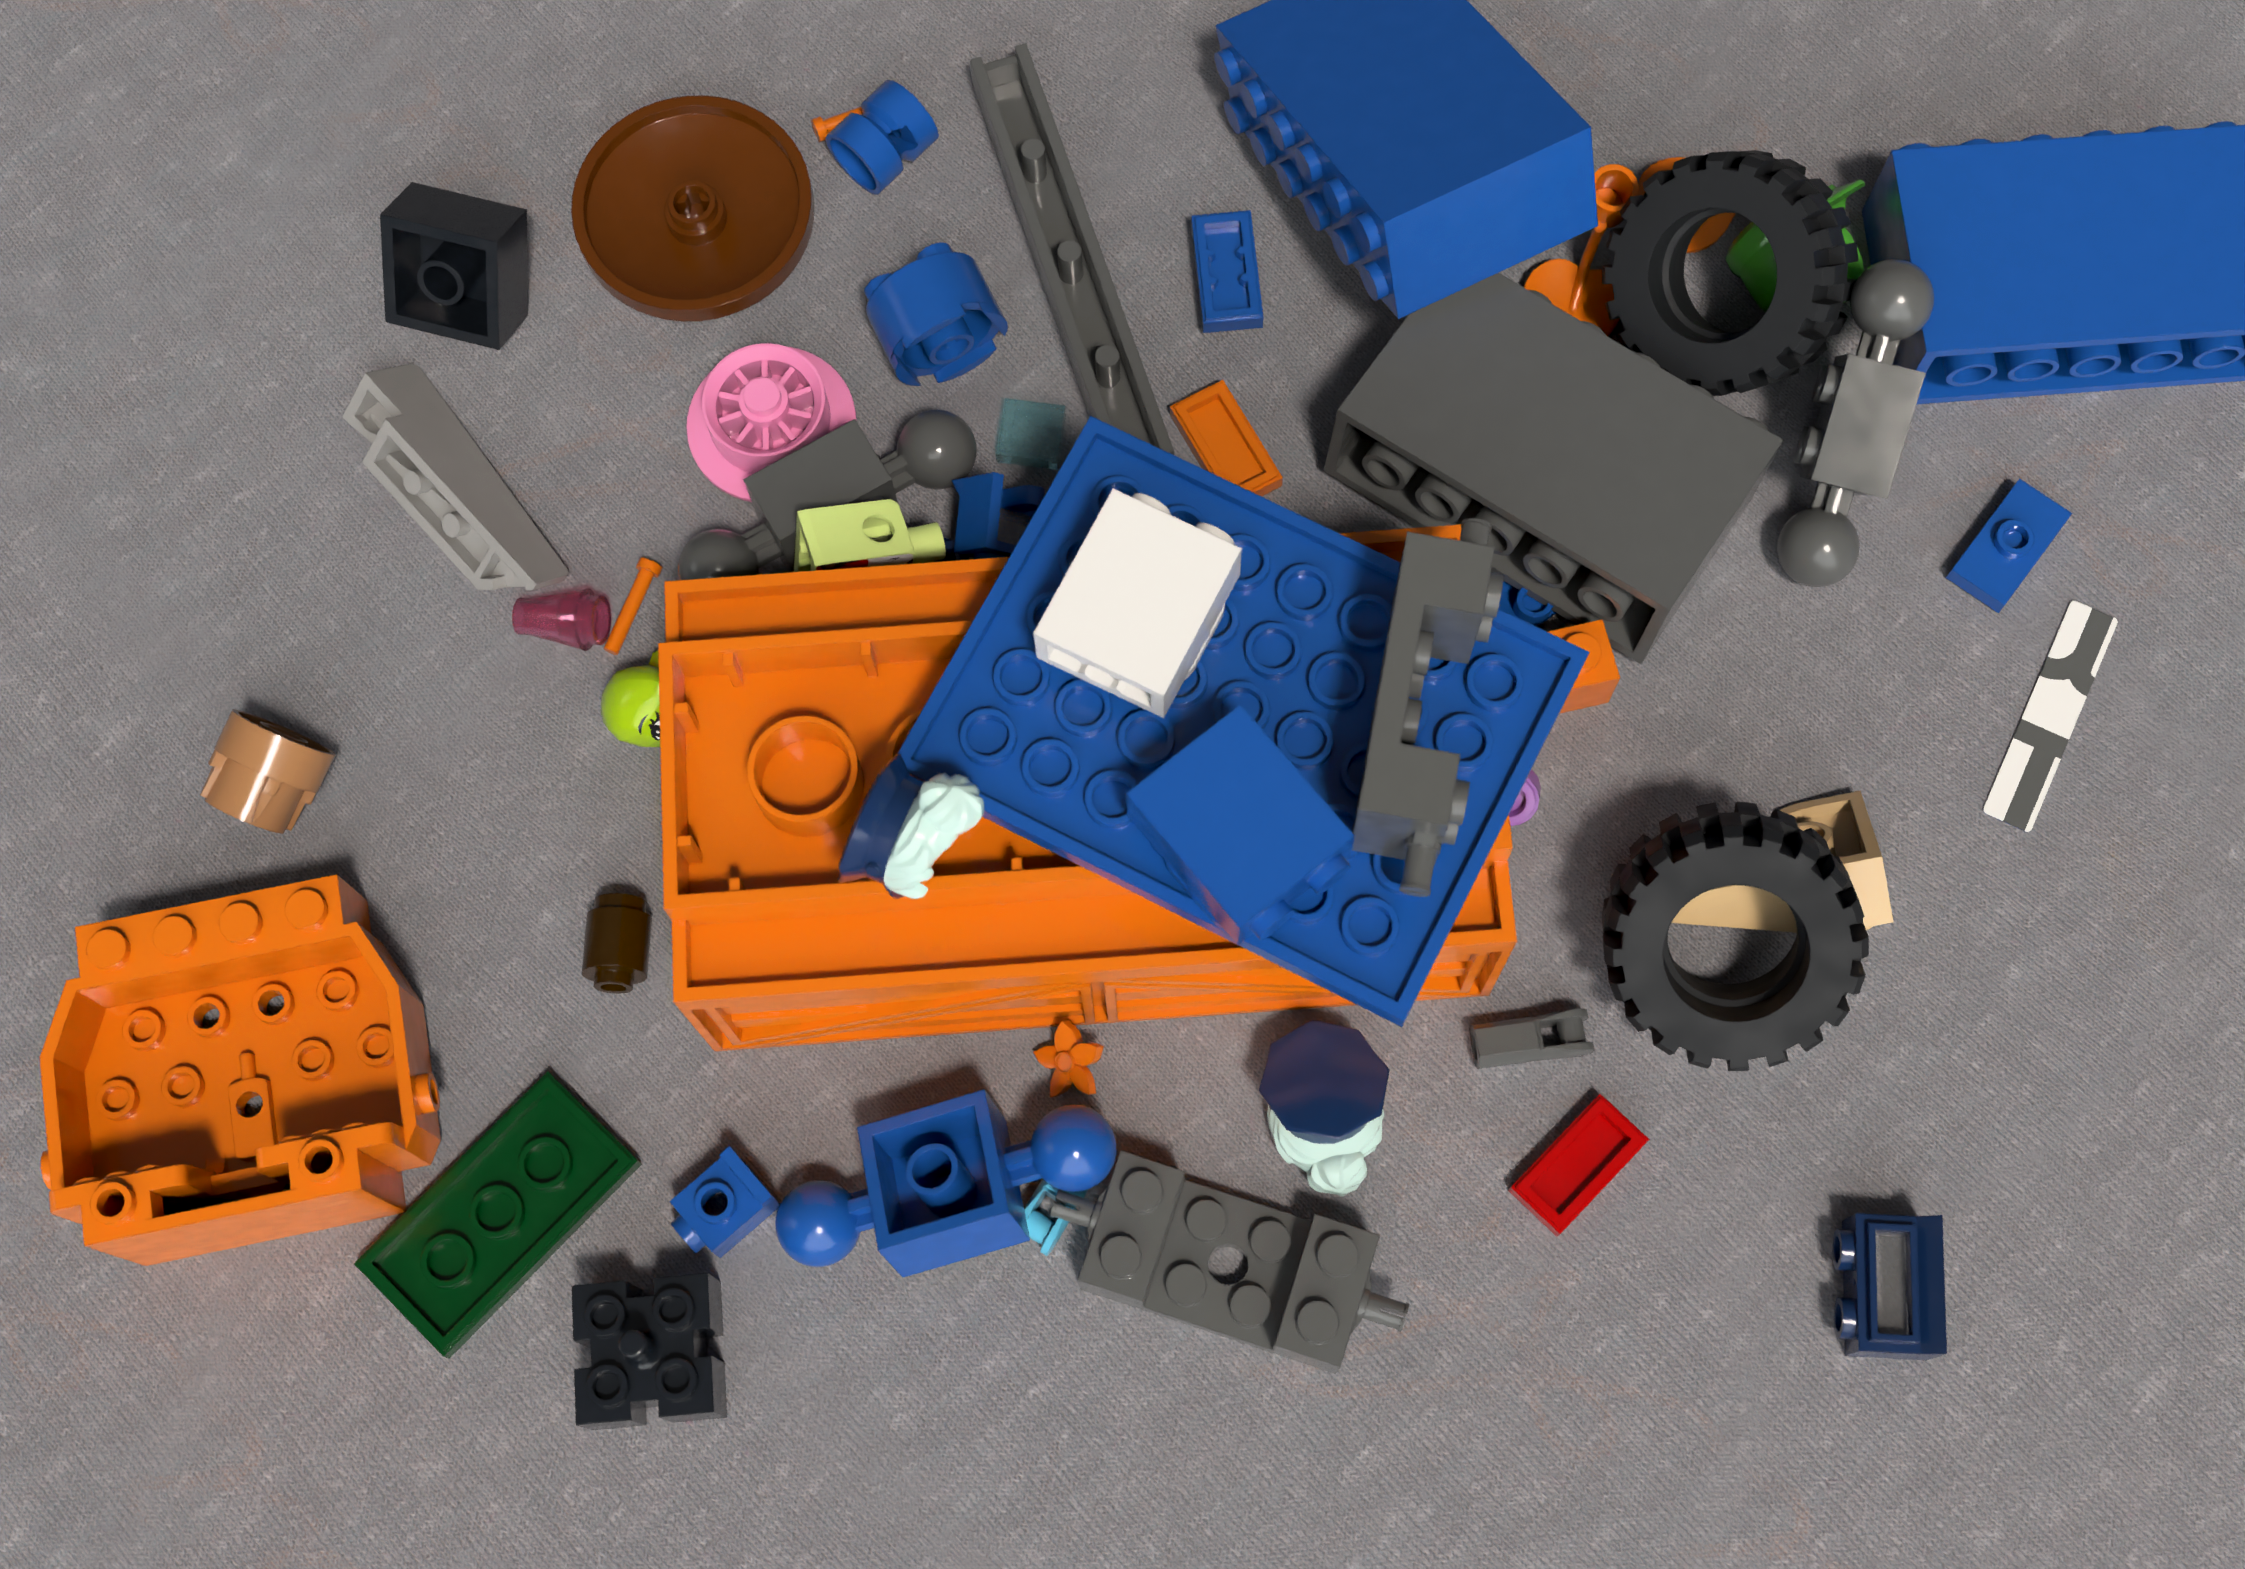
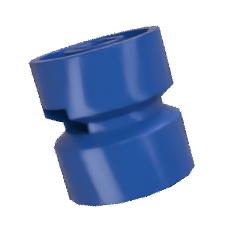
(886, 133)

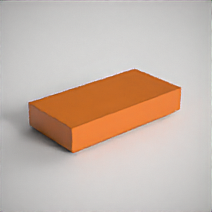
(1225, 439)

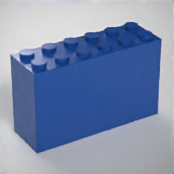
(1409, 138)
(2070, 260)

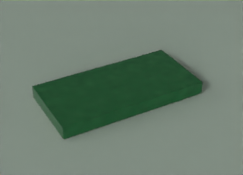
(497, 1215)

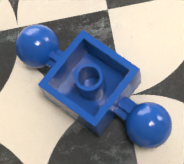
(944, 1184)

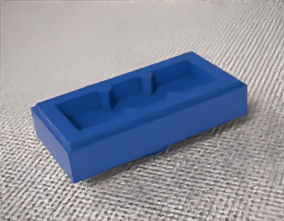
(1227, 271)
(2009, 545)

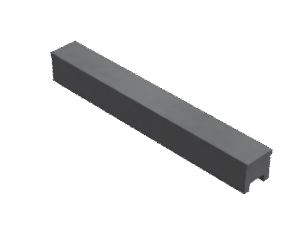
(1066, 248)

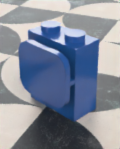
(1240, 827)

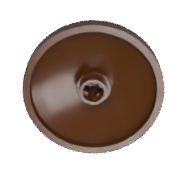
(693, 208)

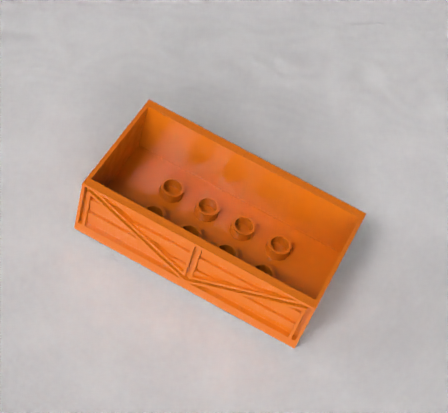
(770, 736)

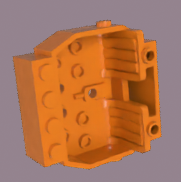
(154, 1104)

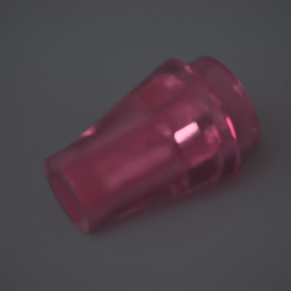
(566, 618)

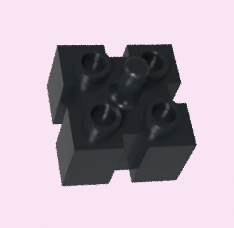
(648, 1352)

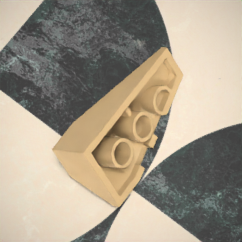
(1849, 834)

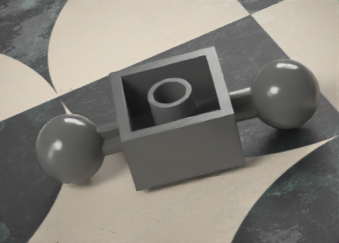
(1859, 423)
(831, 473)

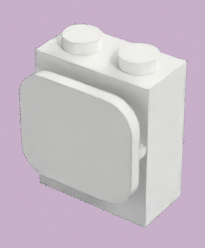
(1139, 601)

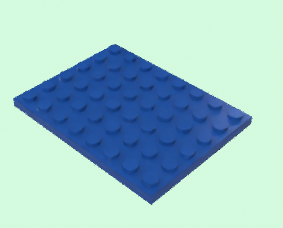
(1305, 663)

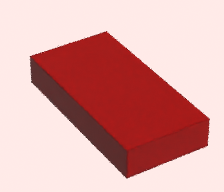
(1578, 1165)

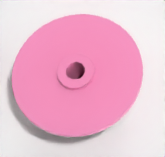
(761, 409)

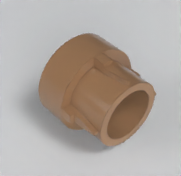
(264, 772)

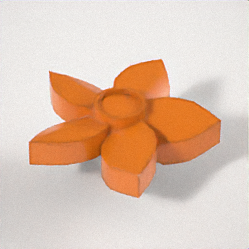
(1070, 1059)

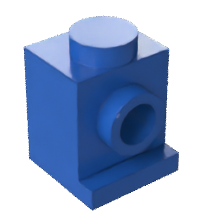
(746, 1208)

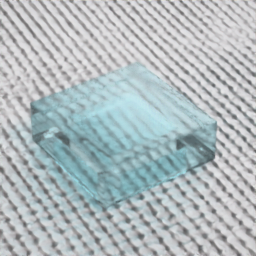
(1031, 433)

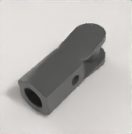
(1522, 1040)

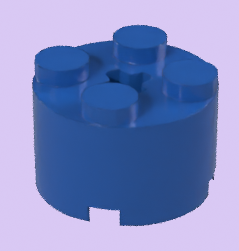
(934, 315)

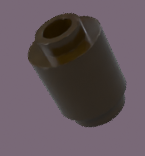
(617, 943)

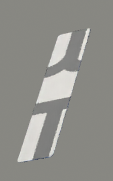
(2050, 716)

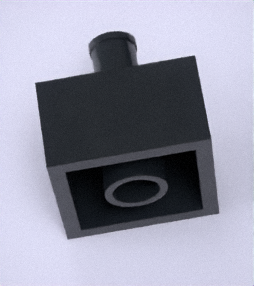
(454, 265)

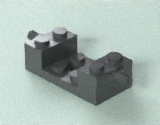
(1437, 611)
(1302, 1279)

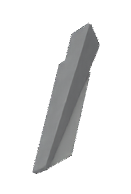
(448, 482)

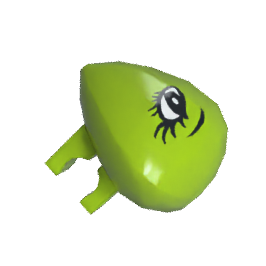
(632, 704)

